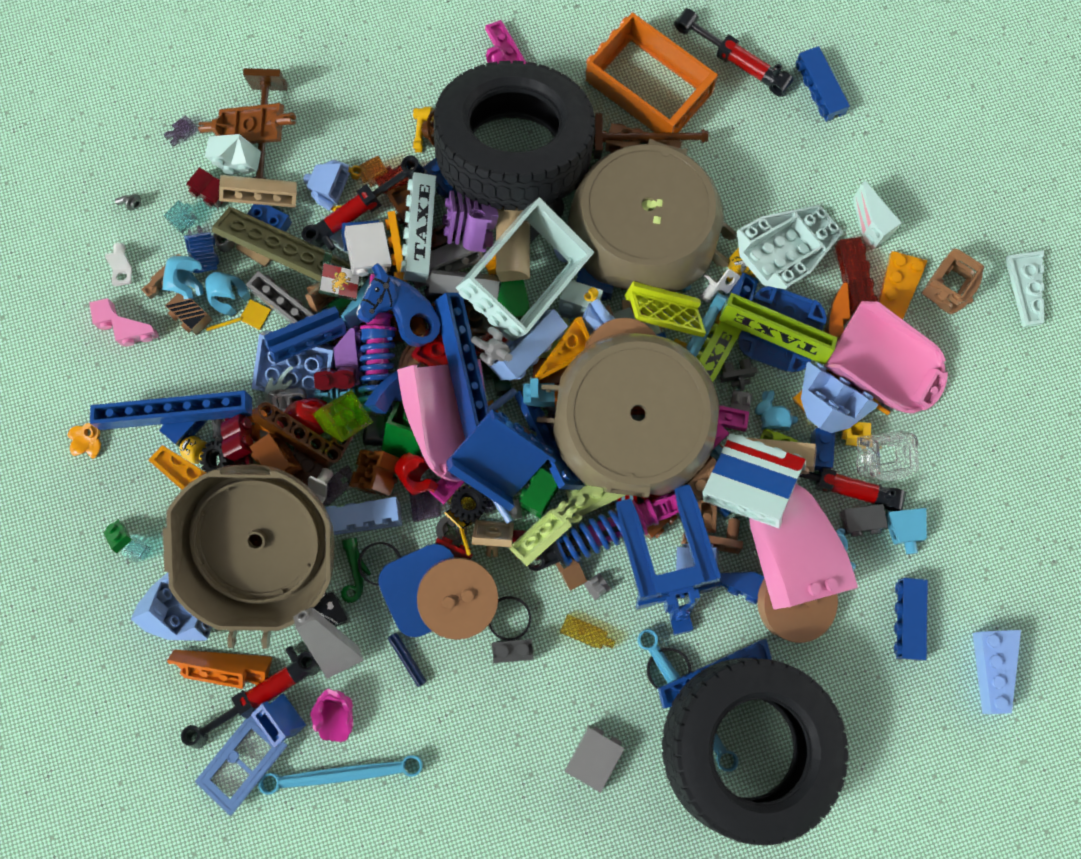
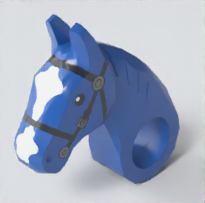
(403, 300)

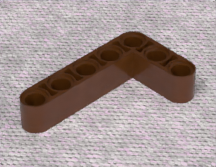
(306, 435)

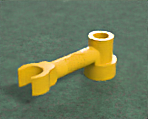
(421, 115)

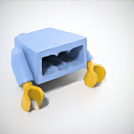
(329, 181)
(595, 312)

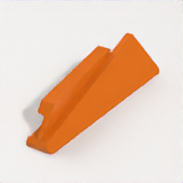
(221, 668)

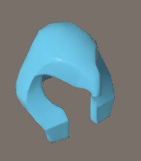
(179, 276)
(219, 285)

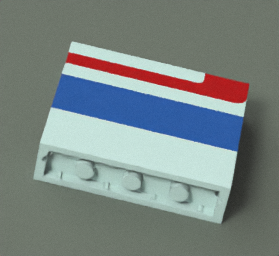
(753, 479)

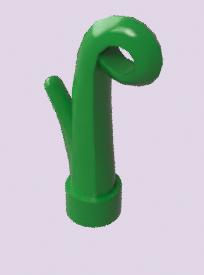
(351, 548)

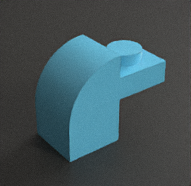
(535, 396)

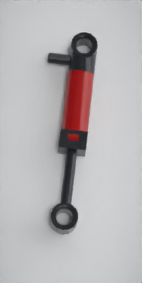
(773, 77)
(357, 206)
(829, 481)
(249, 701)

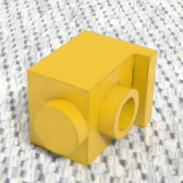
(857, 430)

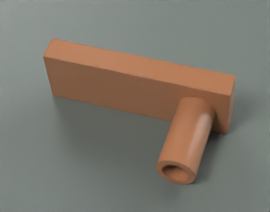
(730, 543)

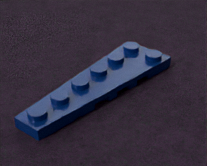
(561, 473)
(669, 691)

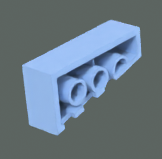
(365, 516)
(996, 669)

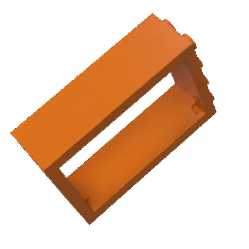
(667, 53)

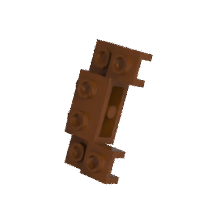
(398, 197)

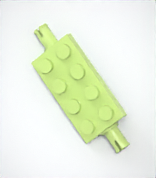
(589, 499)

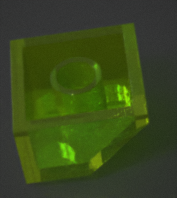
(343, 417)

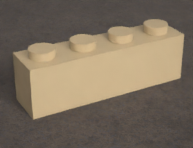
(806, 450)

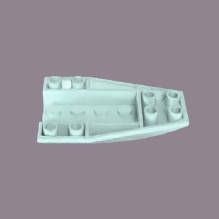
(787, 244)

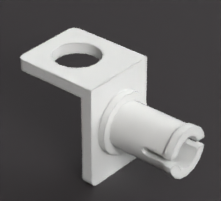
(119, 264)
(715, 286)
(319, 485)

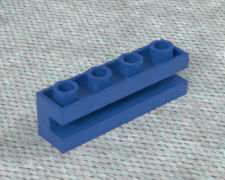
(822, 84)
(305, 334)
(911, 619)

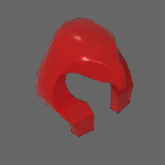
(303, 412)
(410, 470)

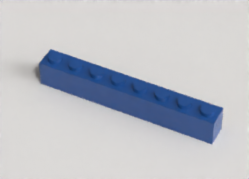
(462, 361)
(170, 410)

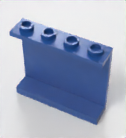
(499, 458)

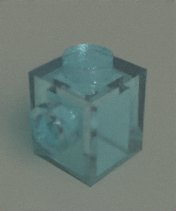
(181, 216)

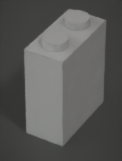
(594, 758)

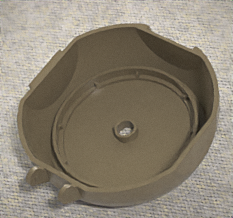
(623, 234)
(596, 423)
(228, 578)

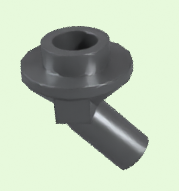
(132, 201)

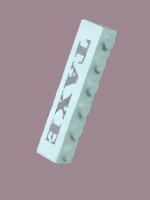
(419, 228)

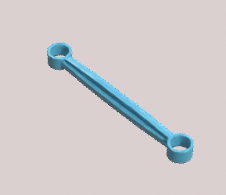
(716, 305)
(671, 674)
(339, 774)

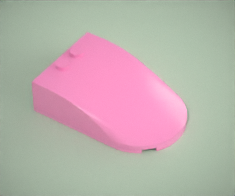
(889, 360)
(433, 413)
(802, 556)

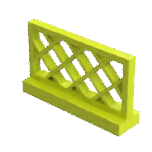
(668, 301)

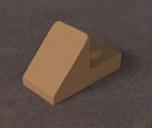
(317, 300)
(709, 515)
(572, 574)

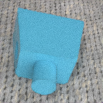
(907, 528)

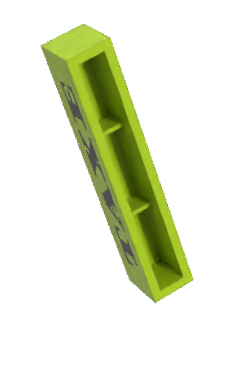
(778, 328)
(718, 348)

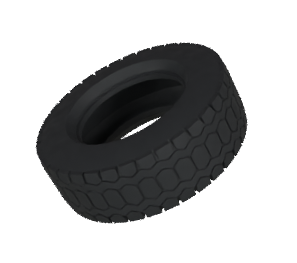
(513, 92)
(816, 762)

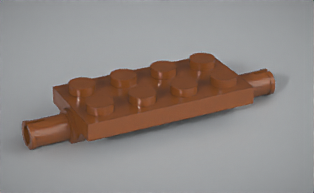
(253, 123)

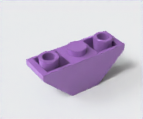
(348, 352)

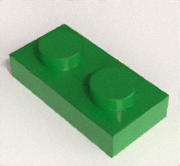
(117, 536)

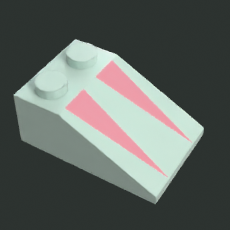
(874, 216)

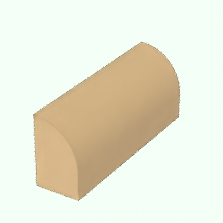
(257, 191)
(514, 256)

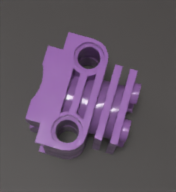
(470, 221)

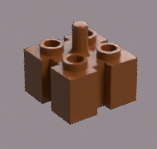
(374, 473)

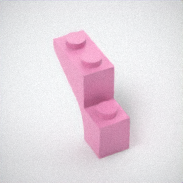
(125, 330)

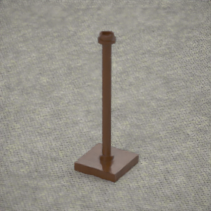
(264, 80)
(601, 136)

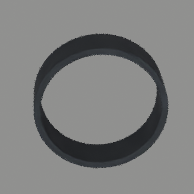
(362, 553)
(517, 637)
(649, 662)

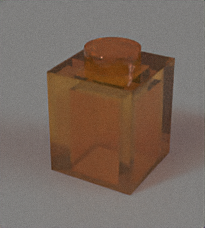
(371, 169)

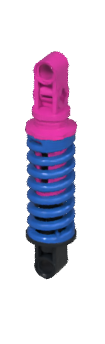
(376, 336)
(603, 532)

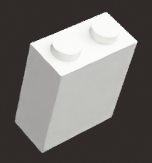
(367, 247)

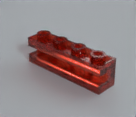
(855, 271)

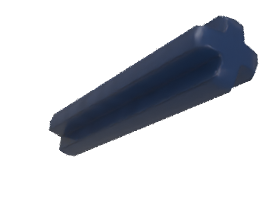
(407, 659)

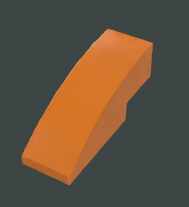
(838, 312)

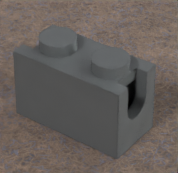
(864, 519)
(512, 651)

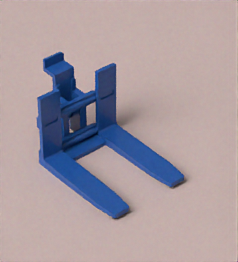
(678, 584)

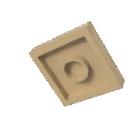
(493, 535)

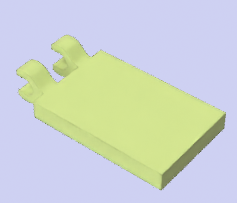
(544, 533)

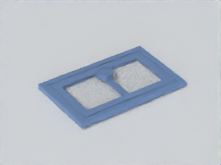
(239, 766)

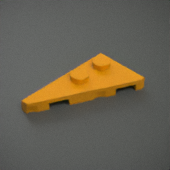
(566, 350)

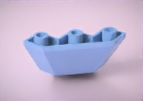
(832, 401)
(165, 617)

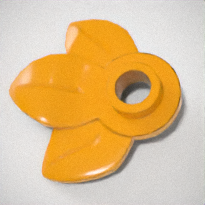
(83, 442)

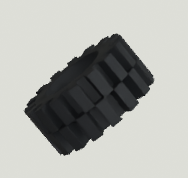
(210, 457)
(462, 513)

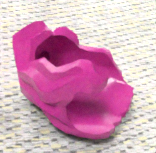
(333, 716)

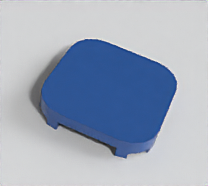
(793, 306)
(400, 585)

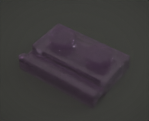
(425, 506)

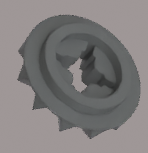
(441, 530)

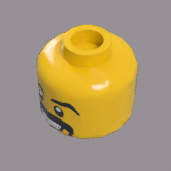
(192, 448)

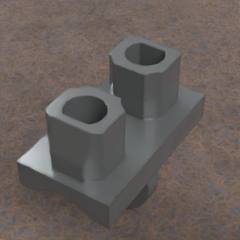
(746, 371)

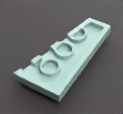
(1027, 282)

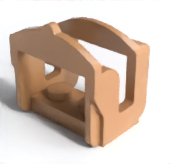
(967, 290)

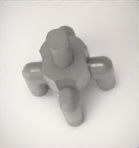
(494, 347)

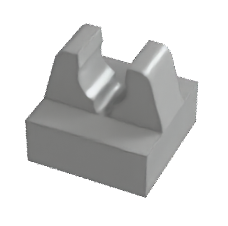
(741, 400)
(596, 586)

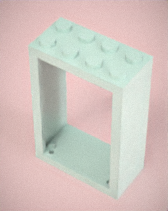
(561, 237)

